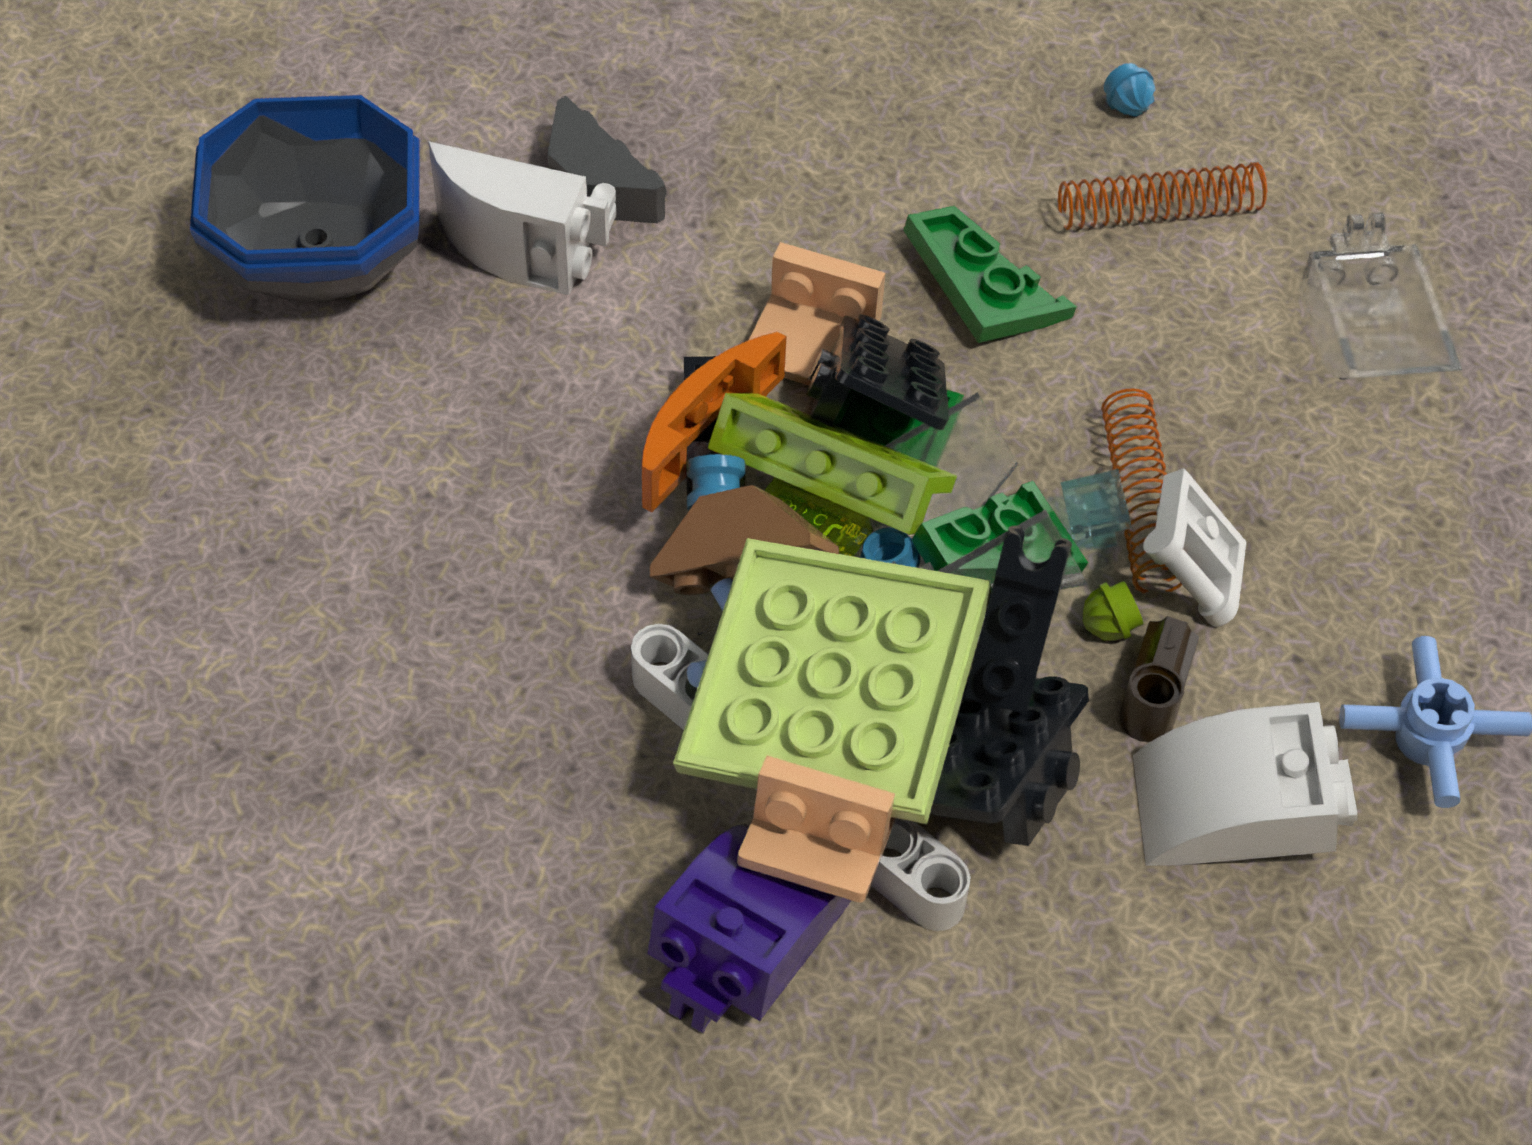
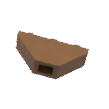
(714, 533)

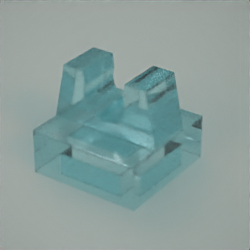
(1096, 508)

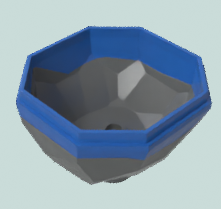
(303, 177)

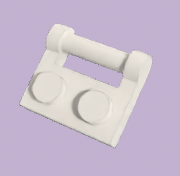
(1198, 547)

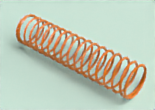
(1241, 189)
(1106, 417)

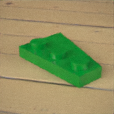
(978, 280)
(965, 529)

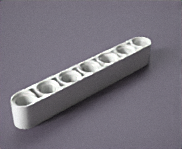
(900, 879)

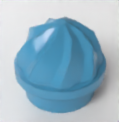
(1129, 89)
(890, 546)

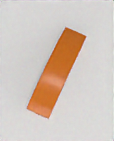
(745, 368)

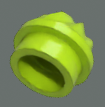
(1111, 612)

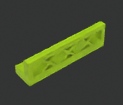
(828, 460)

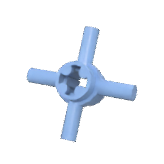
(1417, 717)

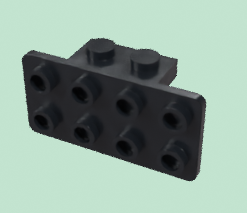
(882, 368)
(1012, 762)

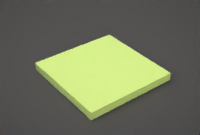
(835, 672)

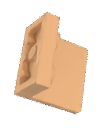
(810, 301)

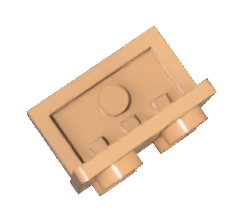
(817, 829)

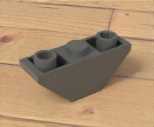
(589, 151)

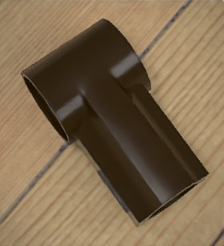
(1158, 679)

